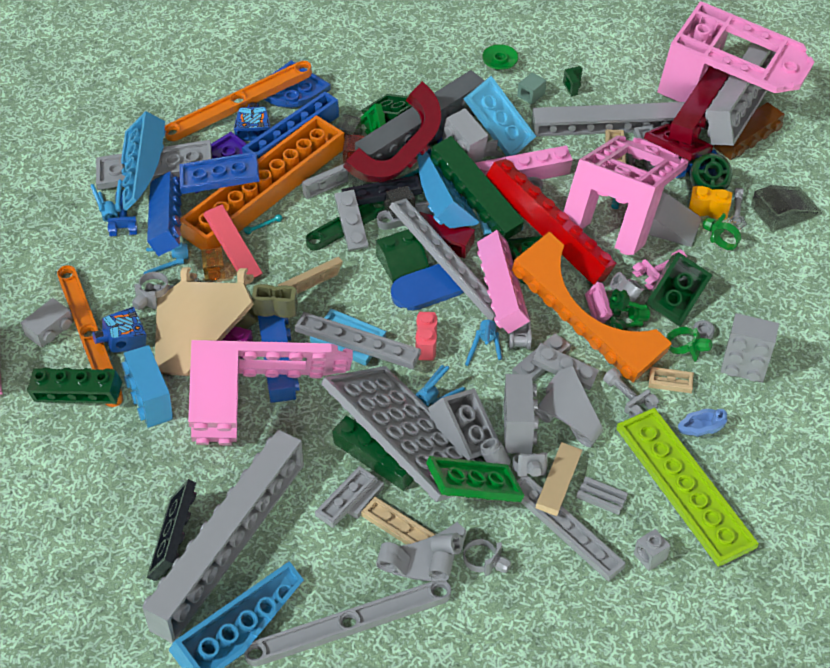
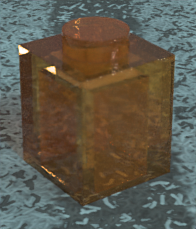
(213, 264)

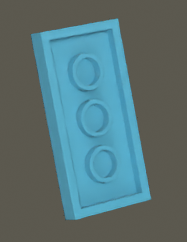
(499, 117)

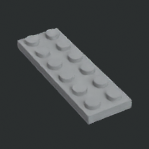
(110, 167)

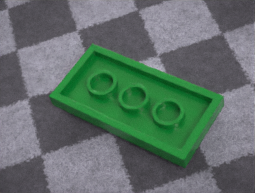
(474, 479)

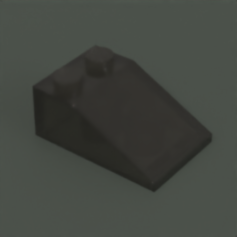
(783, 206)

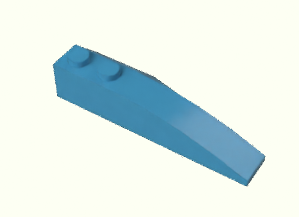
(141, 155)
(442, 196)
(236, 625)

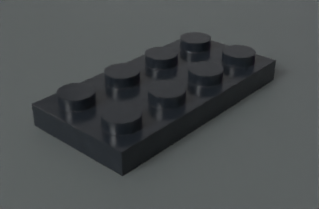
(172, 532)

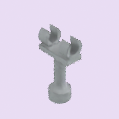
(632, 408)

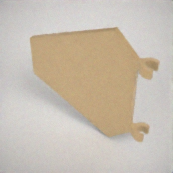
(197, 313)

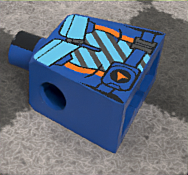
(251, 122)
(121, 331)

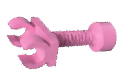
(653, 272)

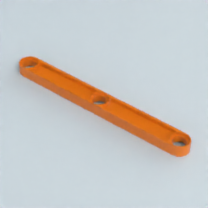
(226, 106)
(84, 321)

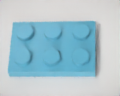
(339, 317)

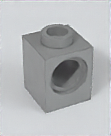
(652, 549)

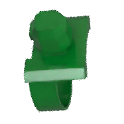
(717, 228)
(694, 347)

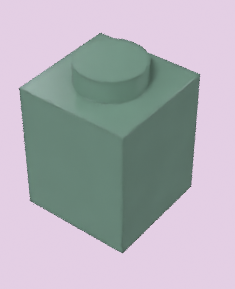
(531, 88)

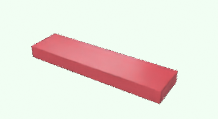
(231, 240)

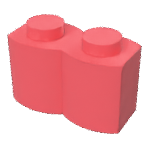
(426, 335)

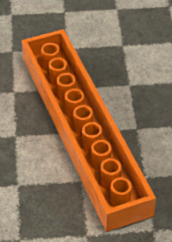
(279, 173)

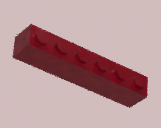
(691, 116)

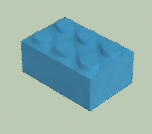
(147, 386)

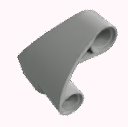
(569, 403)
(425, 559)

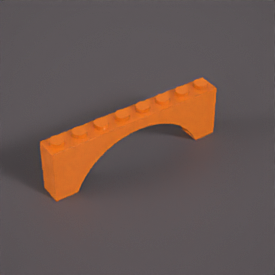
(627, 350)

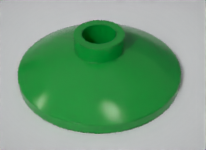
(500, 57)

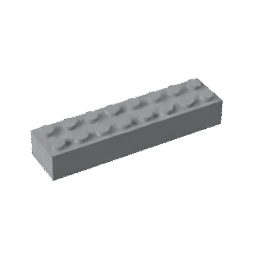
(736, 101)

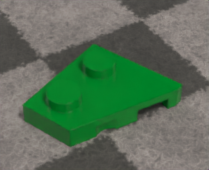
(373, 118)

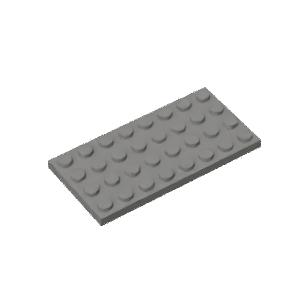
(395, 421)

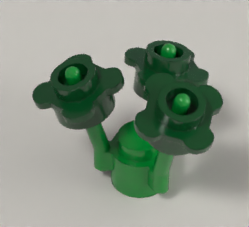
(638, 312)

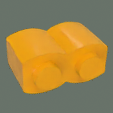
(710, 202)

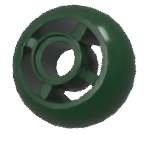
(713, 161)

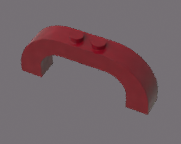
(375, 171)

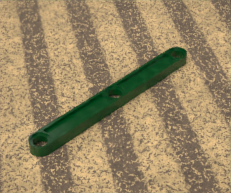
(333, 230)

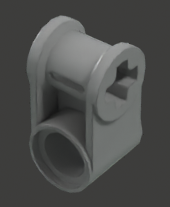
(621, 283)
(522, 336)

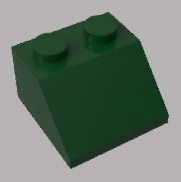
(401, 254)

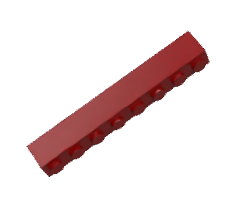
(547, 217)

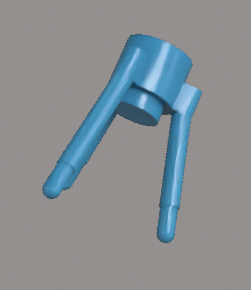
(107, 208)
(179, 253)
(487, 333)
(429, 392)

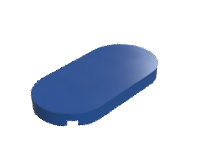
(424, 288)

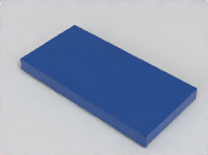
(219, 172)

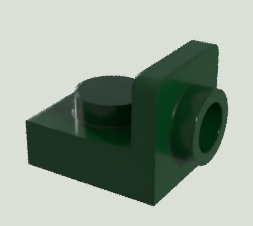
(572, 80)

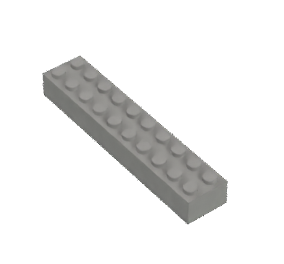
(223, 537)

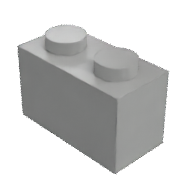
(47, 322)

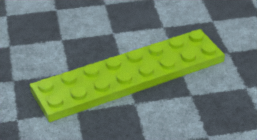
(687, 487)

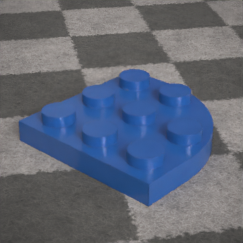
(299, 93)

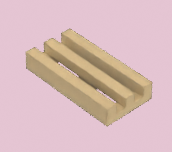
(671, 383)

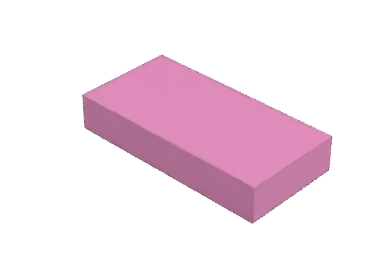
(598, 303)

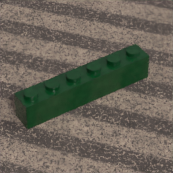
(476, 188)

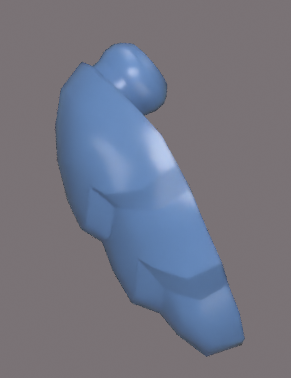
(703, 422)

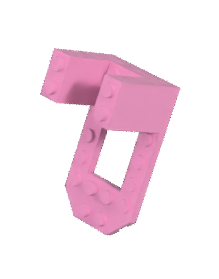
(702, 45)
(606, 176)
(216, 378)

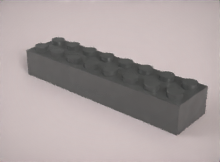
(393, 135)

